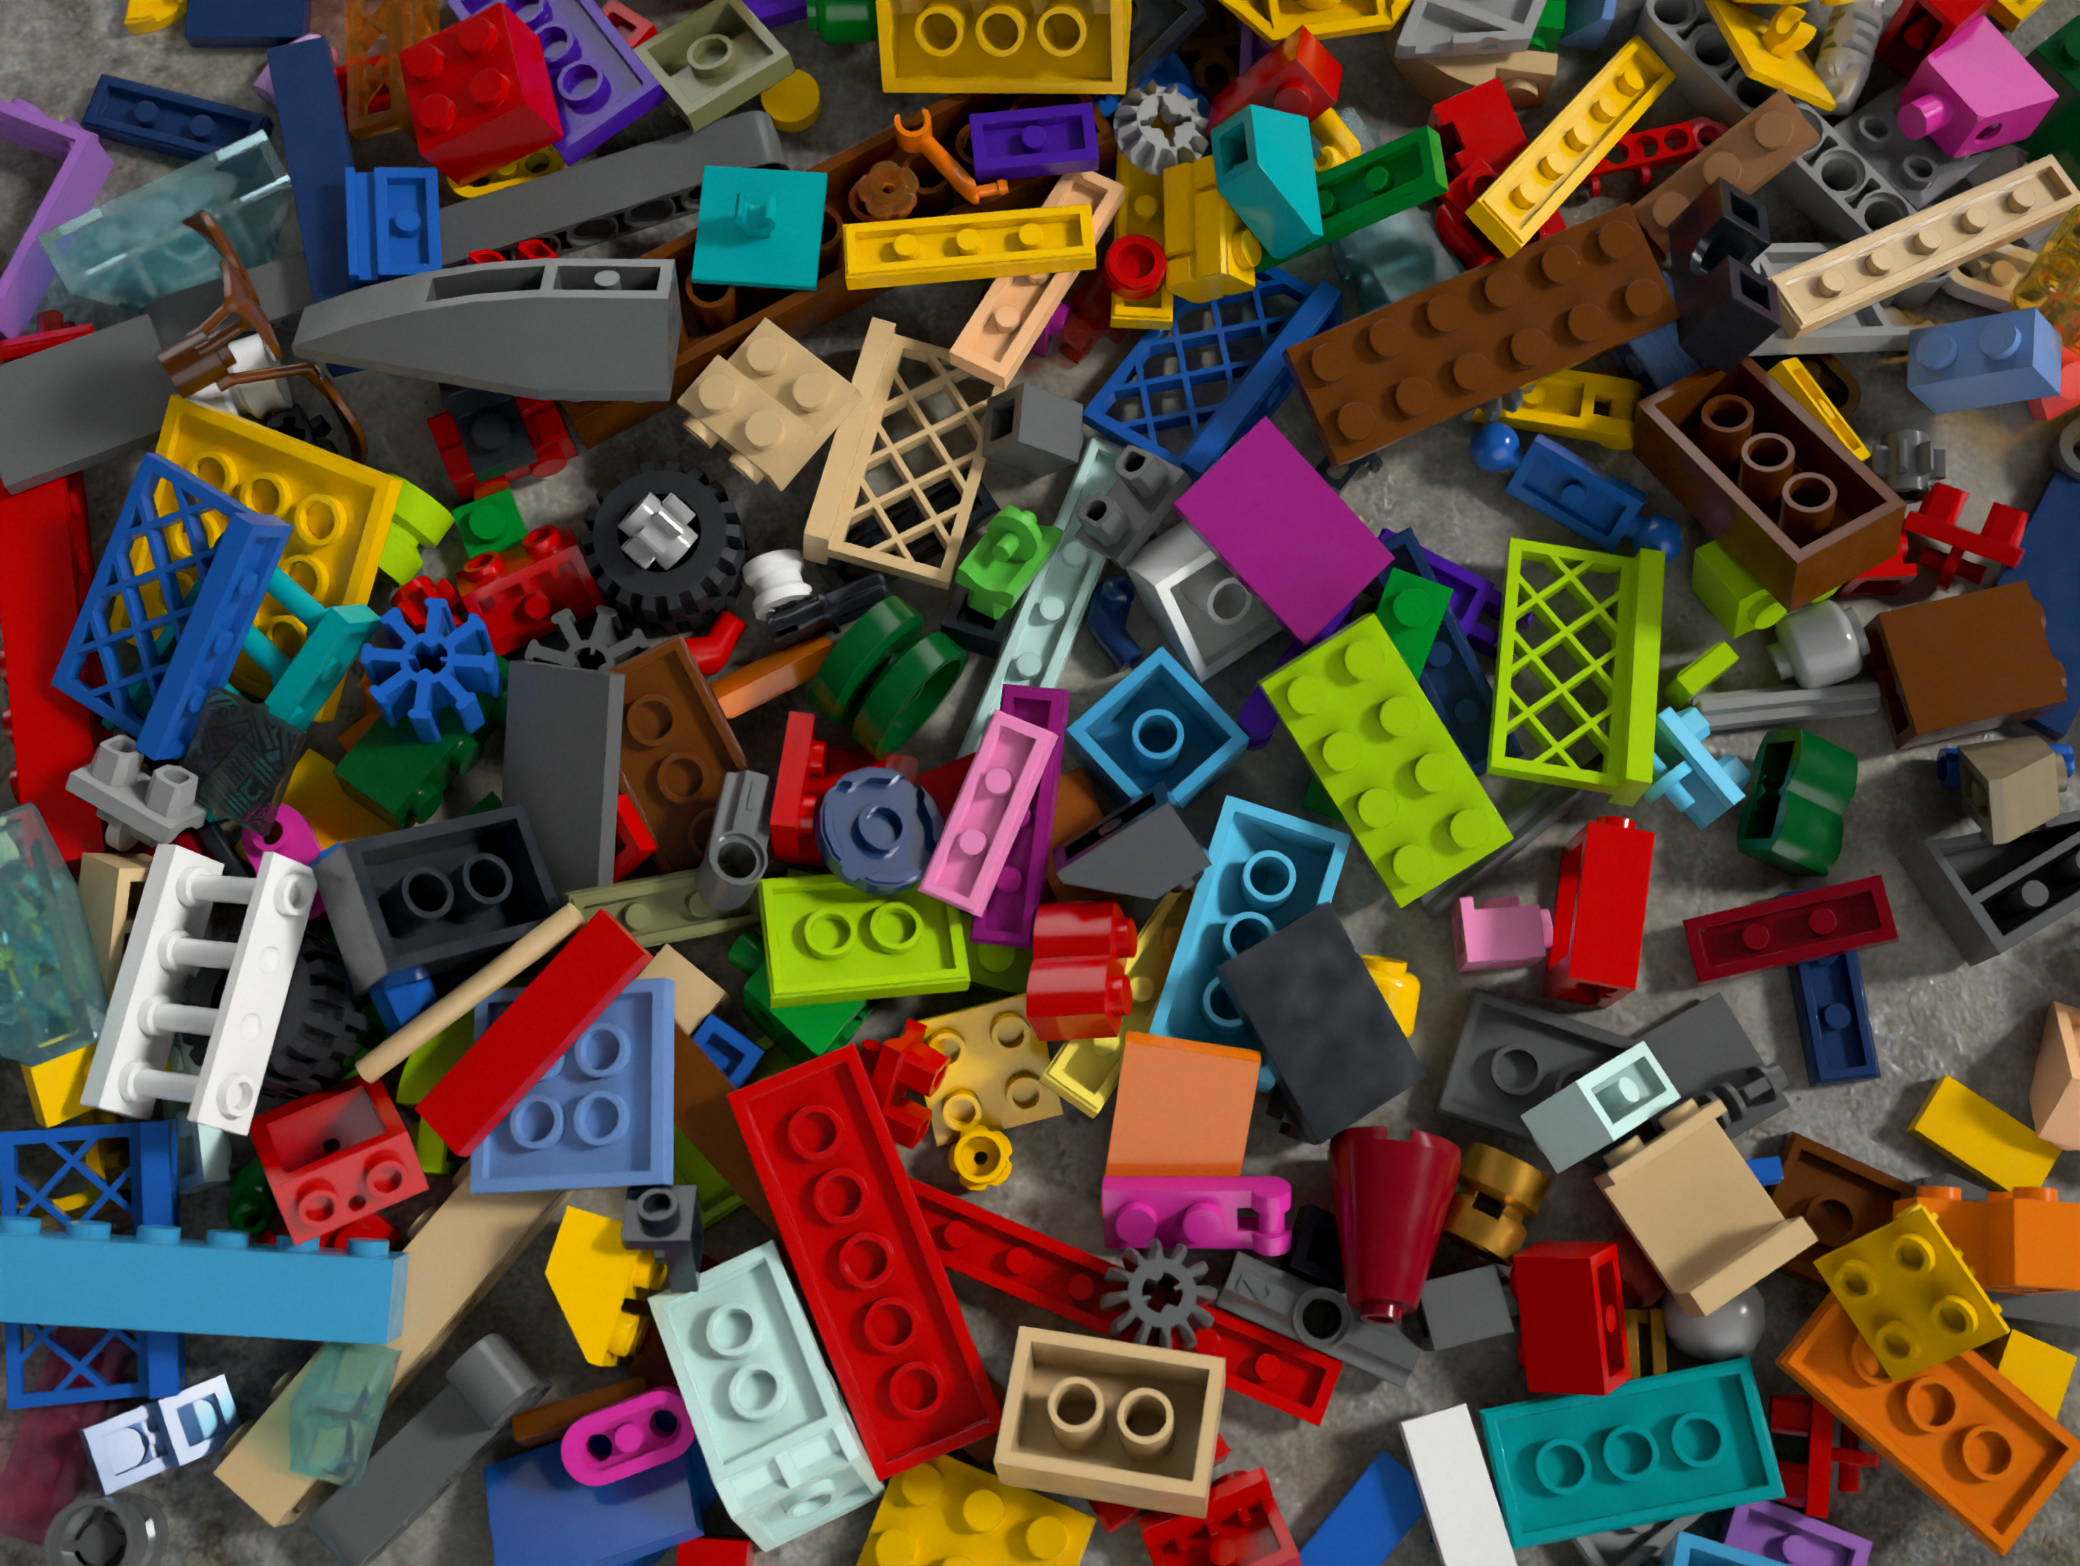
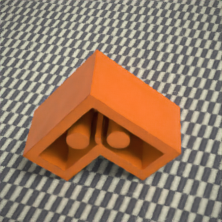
(2013, 1239)

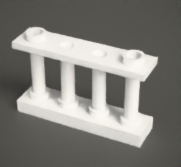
(151, 982)

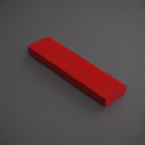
(533, 1033)

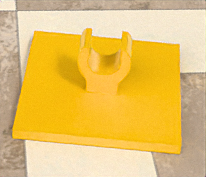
(1773, 49)

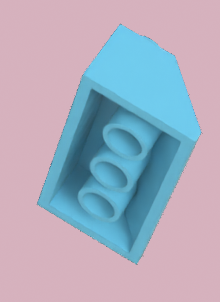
(1259, 879)

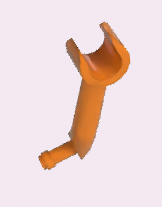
(956, 175)

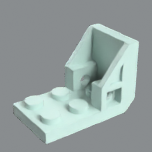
(764, 1400)

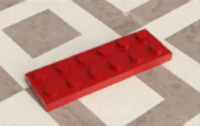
(866, 1261)

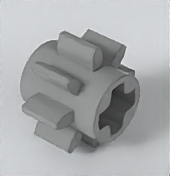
(657, 531)

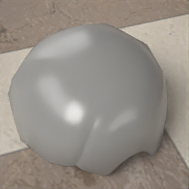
(1722, 1335)

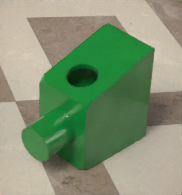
(797, 1030)

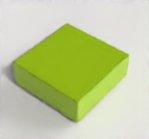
(1699, 675)

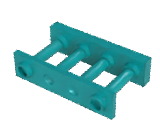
(300, 682)

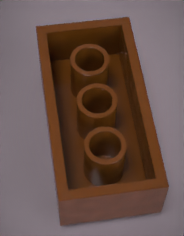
(1768, 481)

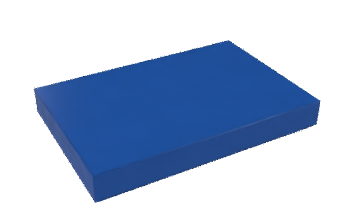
(553, 1520)

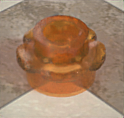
(892, 205)

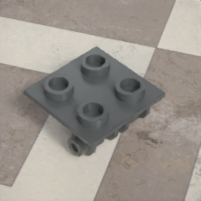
(1912, 167)
(1714, 1060)

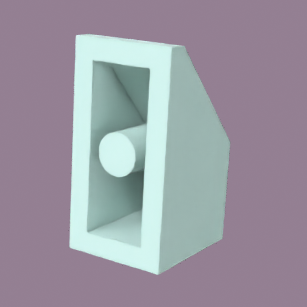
(1600, 1107)

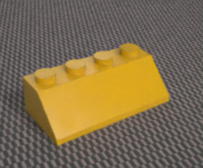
(1004, 46)

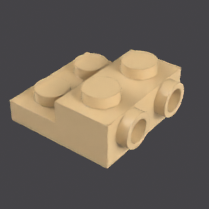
(768, 405)

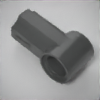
(737, 837)

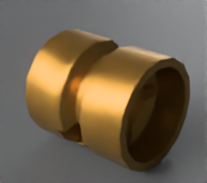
(1504, 1184)

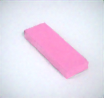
(988, 813)

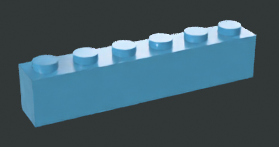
(200, 1284)

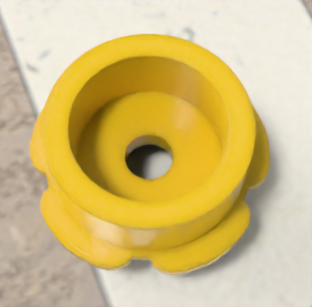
(977, 1176)

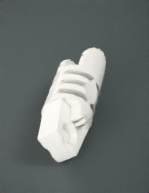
(1849, 51)

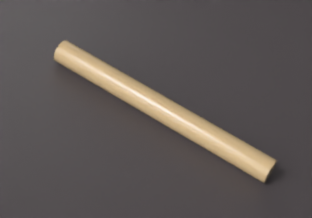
(470, 993)

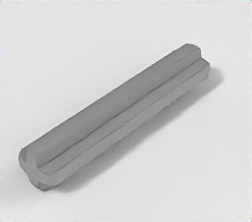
(1788, 704)

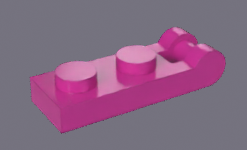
(1197, 1212)

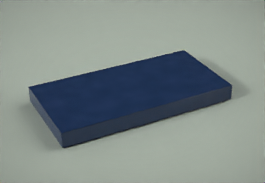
(2053, 578)

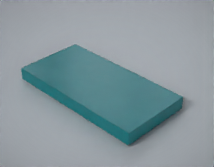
(1633, 1456)

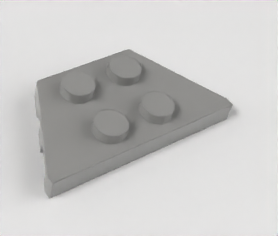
(1468, 27)
(1867, 330)

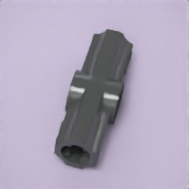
(1278, 1302)

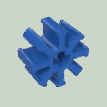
(405, 684)

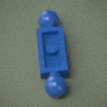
(1574, 491)

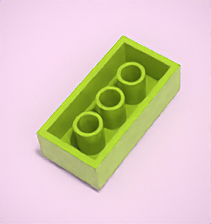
(1385, 760)

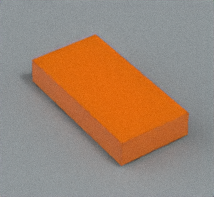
(771, 676)

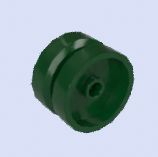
(886, 677)

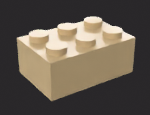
(1111, 1421)

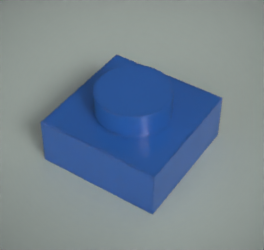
(729, 1049)

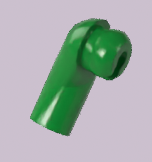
(250, 1199)

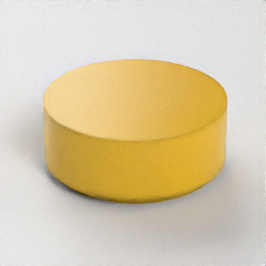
(793, 102)

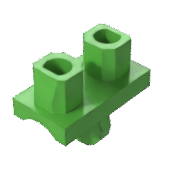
(1006, 560)

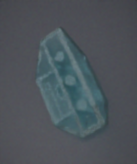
(142, 250)
(48, 961)

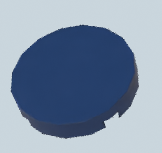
(877, 831)

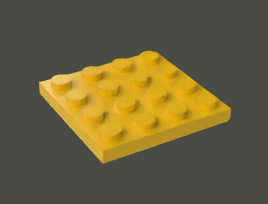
(333, 503)

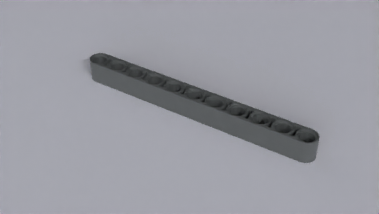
(561, 209)

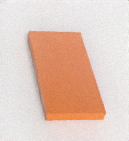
(1948, 1429)

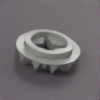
(1146, 145)

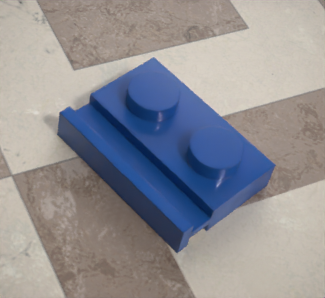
(392, 223)

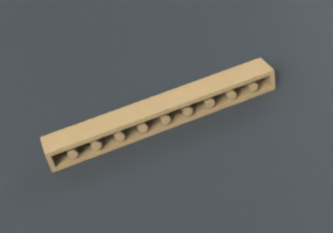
(451, 1268)

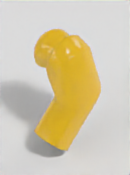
(1337, 141)

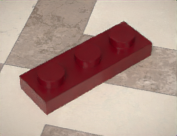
(1791, 930)

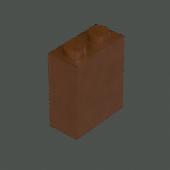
(1964, 664)

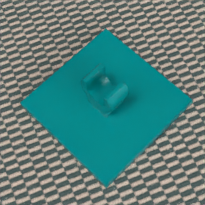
(760, 228)

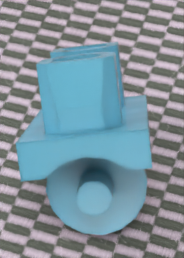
(1689, 772)

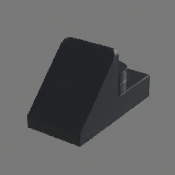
(489, 430)

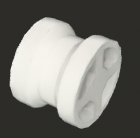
(776, 581)

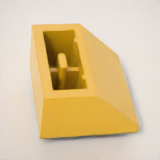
(602, 1286)

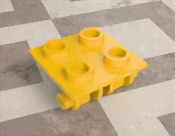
(989, 1070)
(1911, 1294)

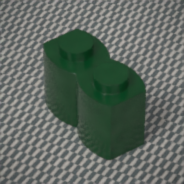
(1797, 803)

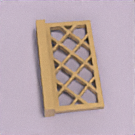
(852, 457)

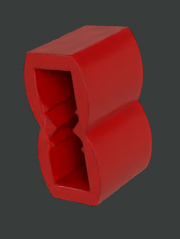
(1079, 970)

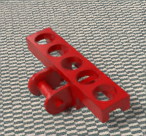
(1633, 151)

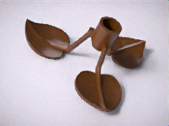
(204, 355)

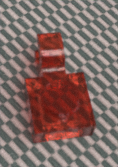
(1092, 319)

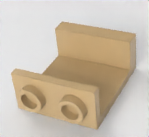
(1699, 1209)

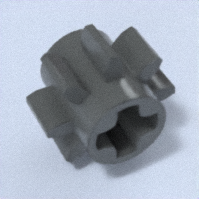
(1908, 463)

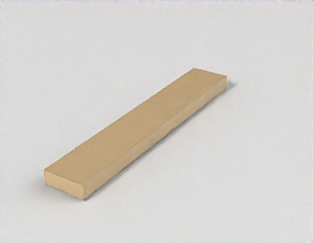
(1923, 245)

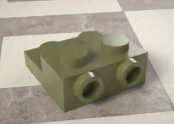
(714, 61)

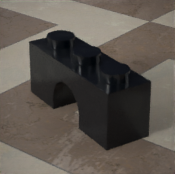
(1720, 299)

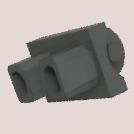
(1133, 507)

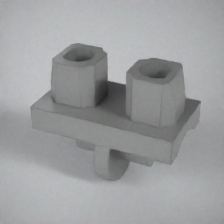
(132, 801)

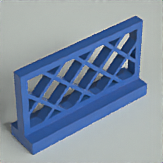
(1257, 394)
(206, 633)
(153, 1202)

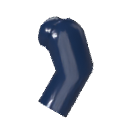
(1108, 620)

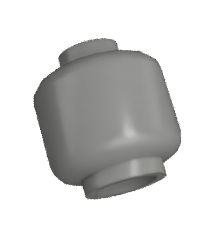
(1819, 645)

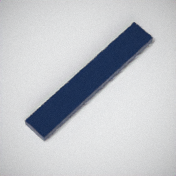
(316, 157)

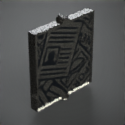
(242, 759)

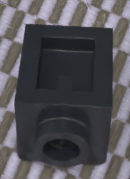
(671, 1225)

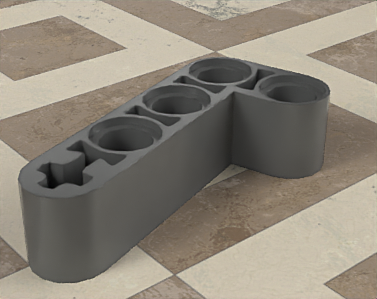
(431, 1450)

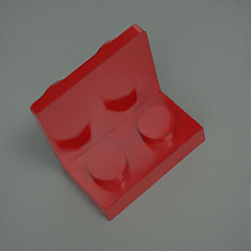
(803, 779)

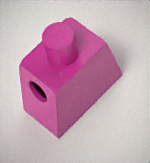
(1974, 94)

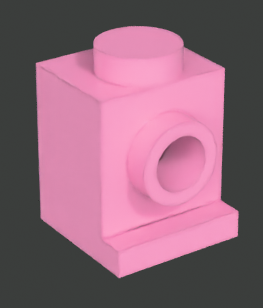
(1499, 934)

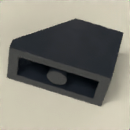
(1136, 849)

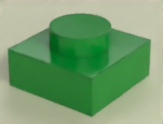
(490, 523)

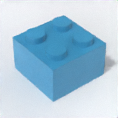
(1156, 730)

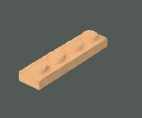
(1021, 306)

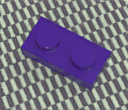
(1034, 142)

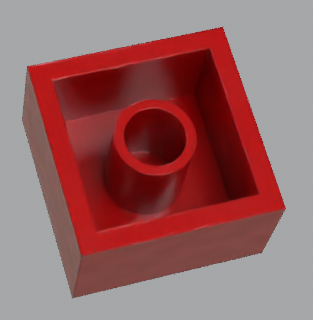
(480, 95)

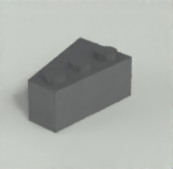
(1999, 892)

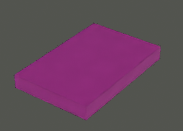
(1282, 532)

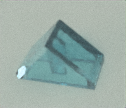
(340, 1411)

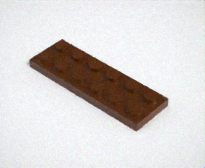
(1480, 335)

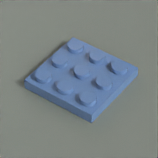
(598, 1111)

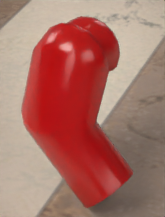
(718, 644)

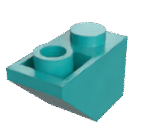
(1269, 176)

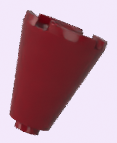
(1389, 1214)

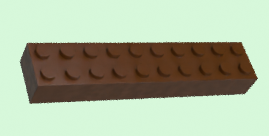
(723, 316)

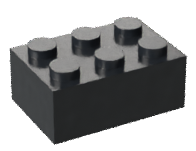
(434, 896)

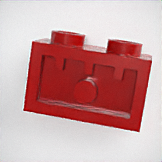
(527, 586)

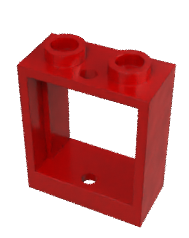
(1599, 913)
(317, 1178)

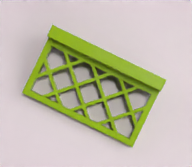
(1632, 670)

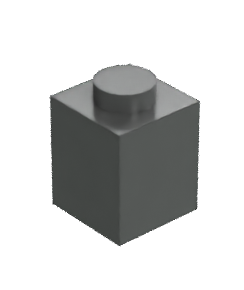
(1033, 430)
(1465, 1308)

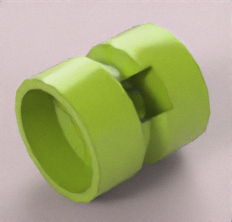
(415, 525)

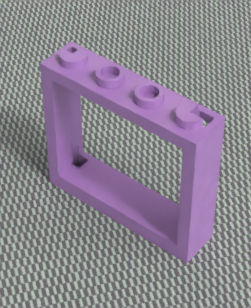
(70, 195)

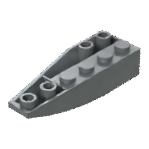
(513, 328)

